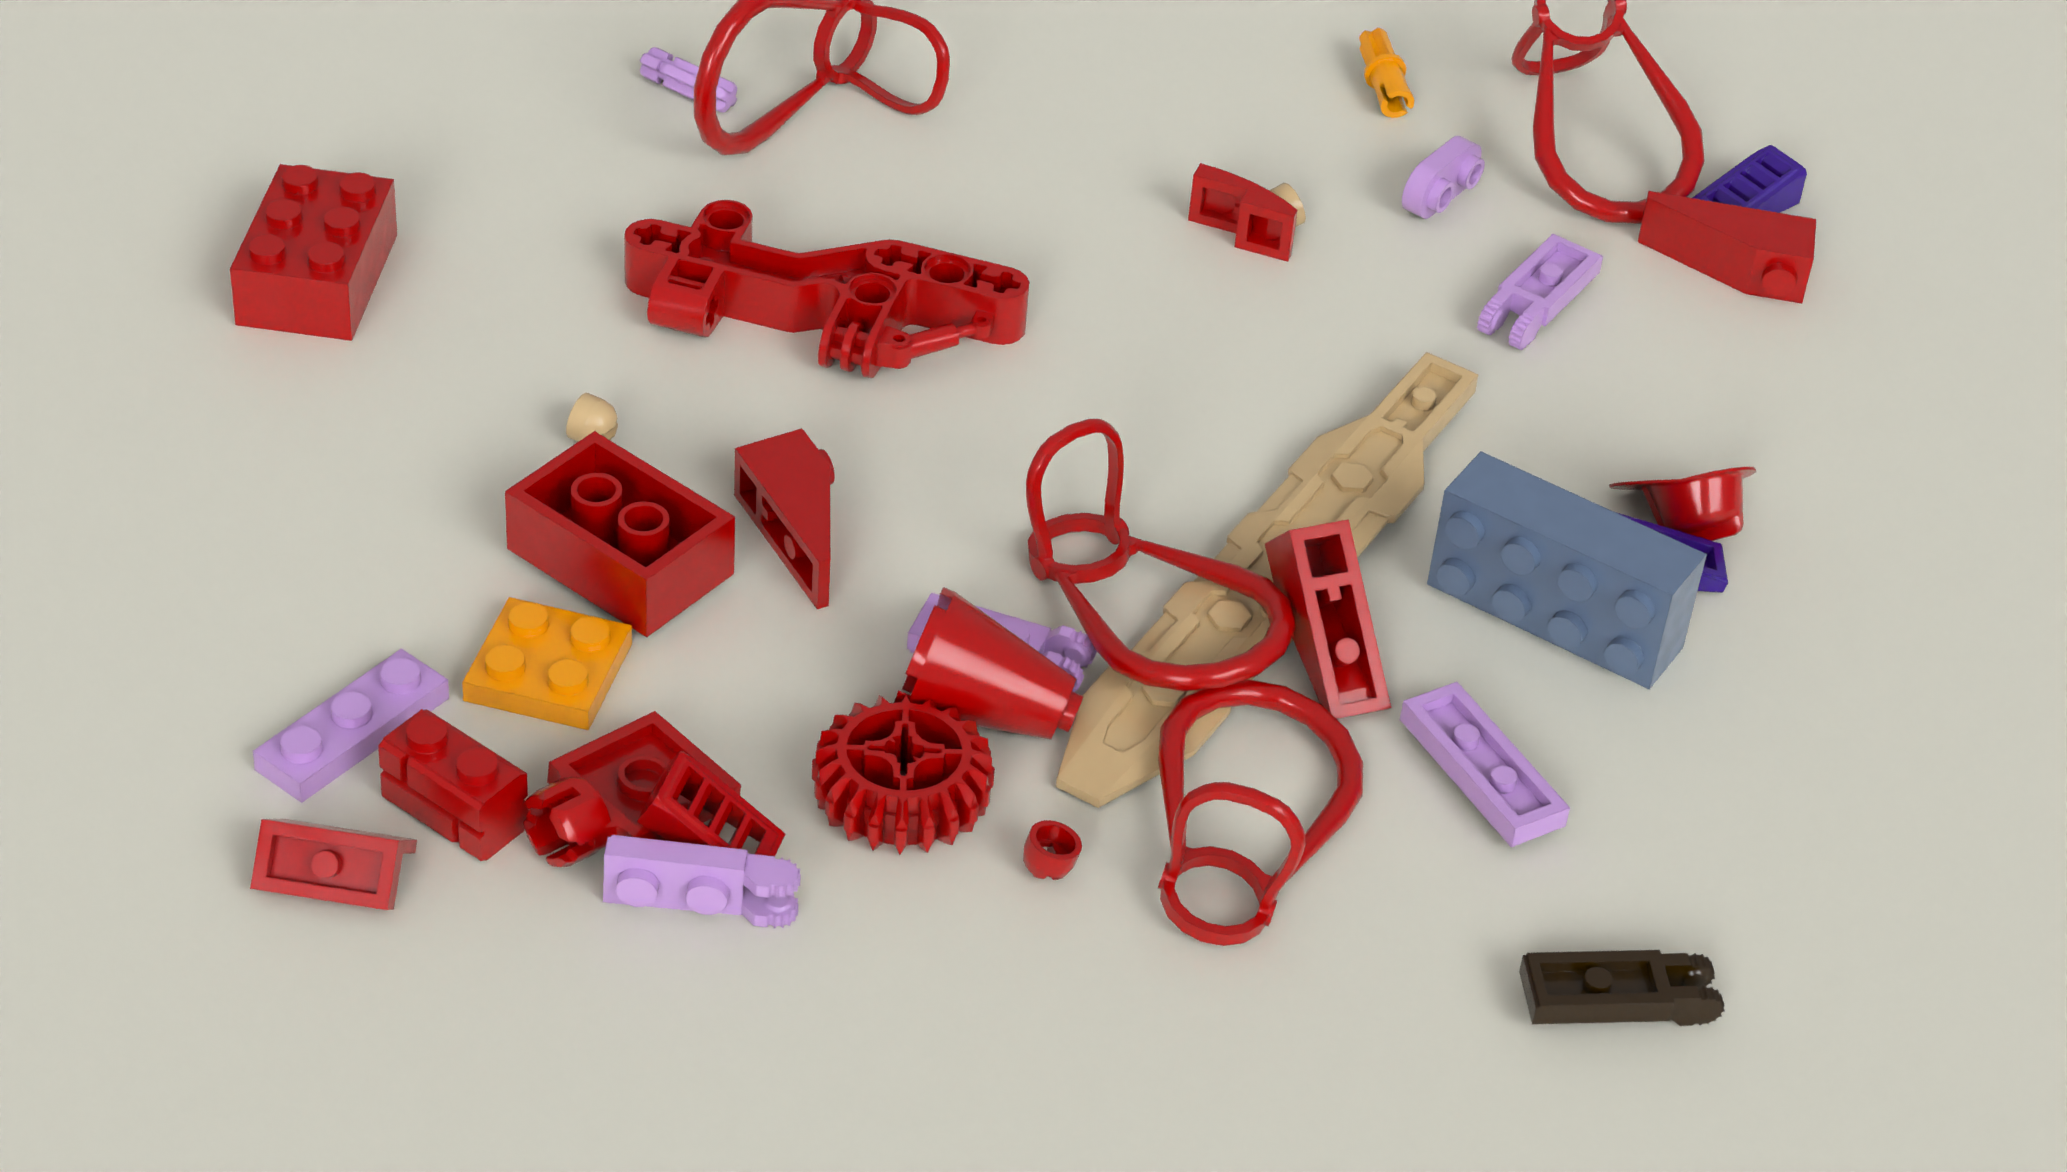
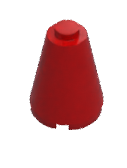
(988, 673)

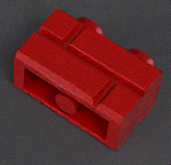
(453, 784)

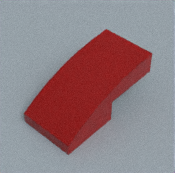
(1237, 205)

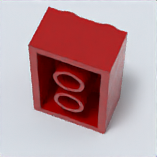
(314, 252)
(620, 533)

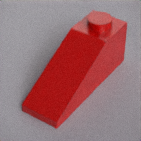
(1733, 244)
(787, 496)
(1331, 616)

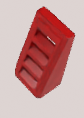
(705, 791)

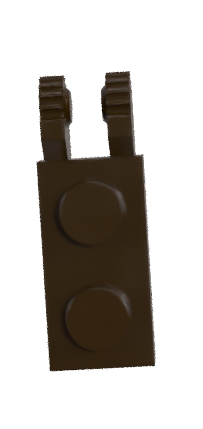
(1619, 987)

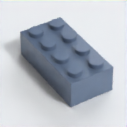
(1565, 569)

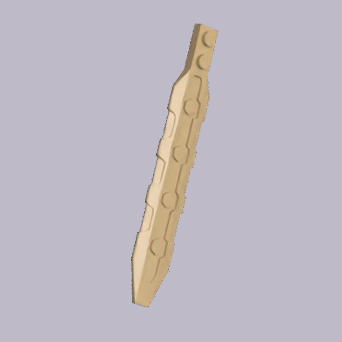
(1352, 473)

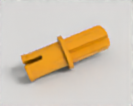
(1385, 73)

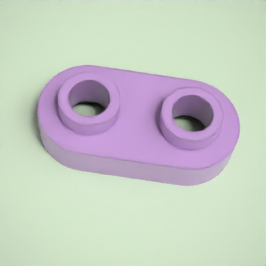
(1443, 177)

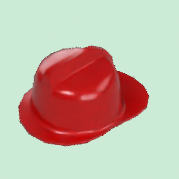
(1697, 505)

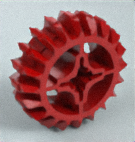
(862, 783)

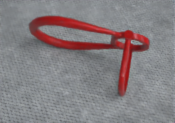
(1543, 122)
(769, 123)
(1116, 530)
(1303, 844)

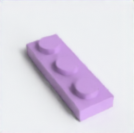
(349, 725)
(1484, 764)

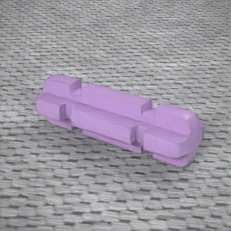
(681, 77)

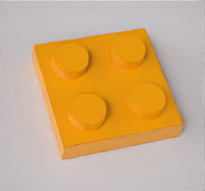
(547, 663)

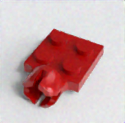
(605, 788)

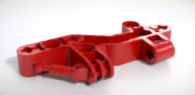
(850, 292)

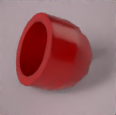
(1061, 853)

